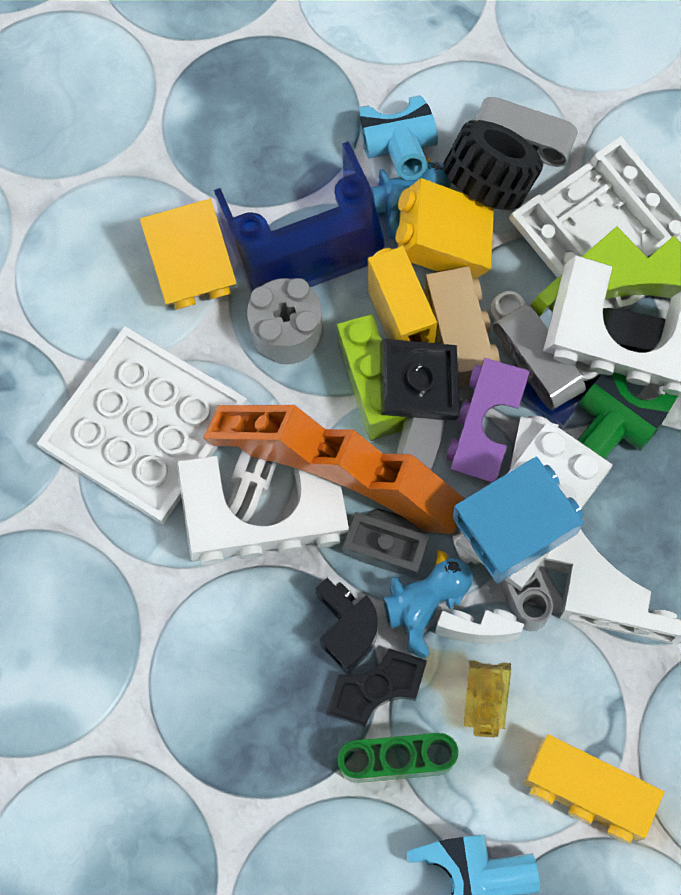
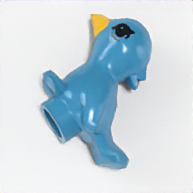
(389, 190)
(417, 602)

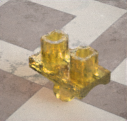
(487, 697)

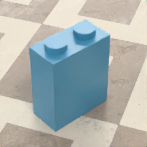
(518, 519)

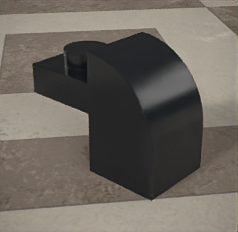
(355, 632)

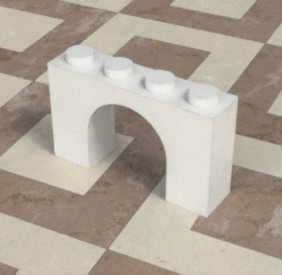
(581, 336)
(218, 533)

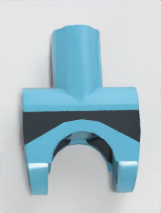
(400, 136)
(473, 873)

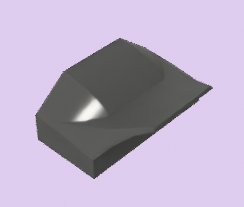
(386, 542)

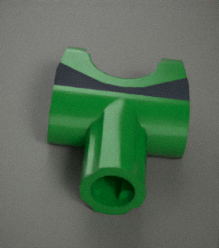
(621, 415)

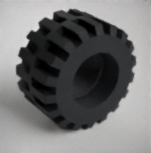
(492, 165)

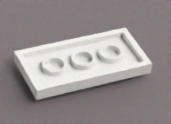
(579, 476)

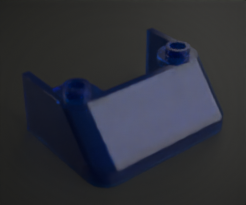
(314, 247)

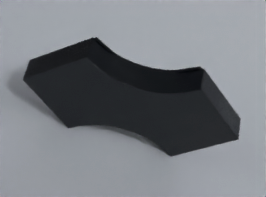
(361, 695)

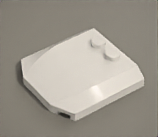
(593, 201)

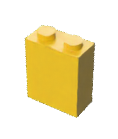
(445, 229)
(188, 253)
(399, 297)

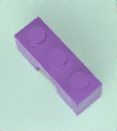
(494, 386)

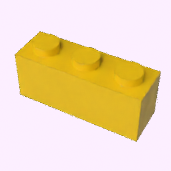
(593, 790)

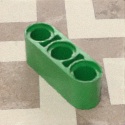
(414, 745)

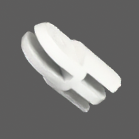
(249, 485)

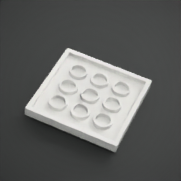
(136, 422)

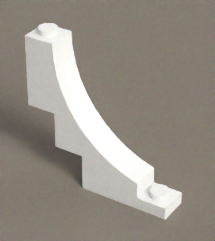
(594, 589)

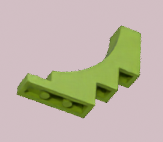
(631, 270)

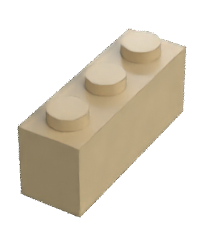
(459, 318)

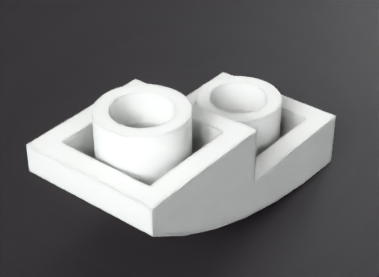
(495, 627)

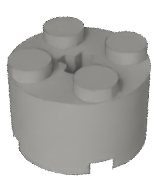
(281, 302)

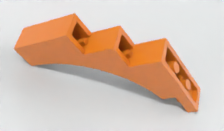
(339, 455)

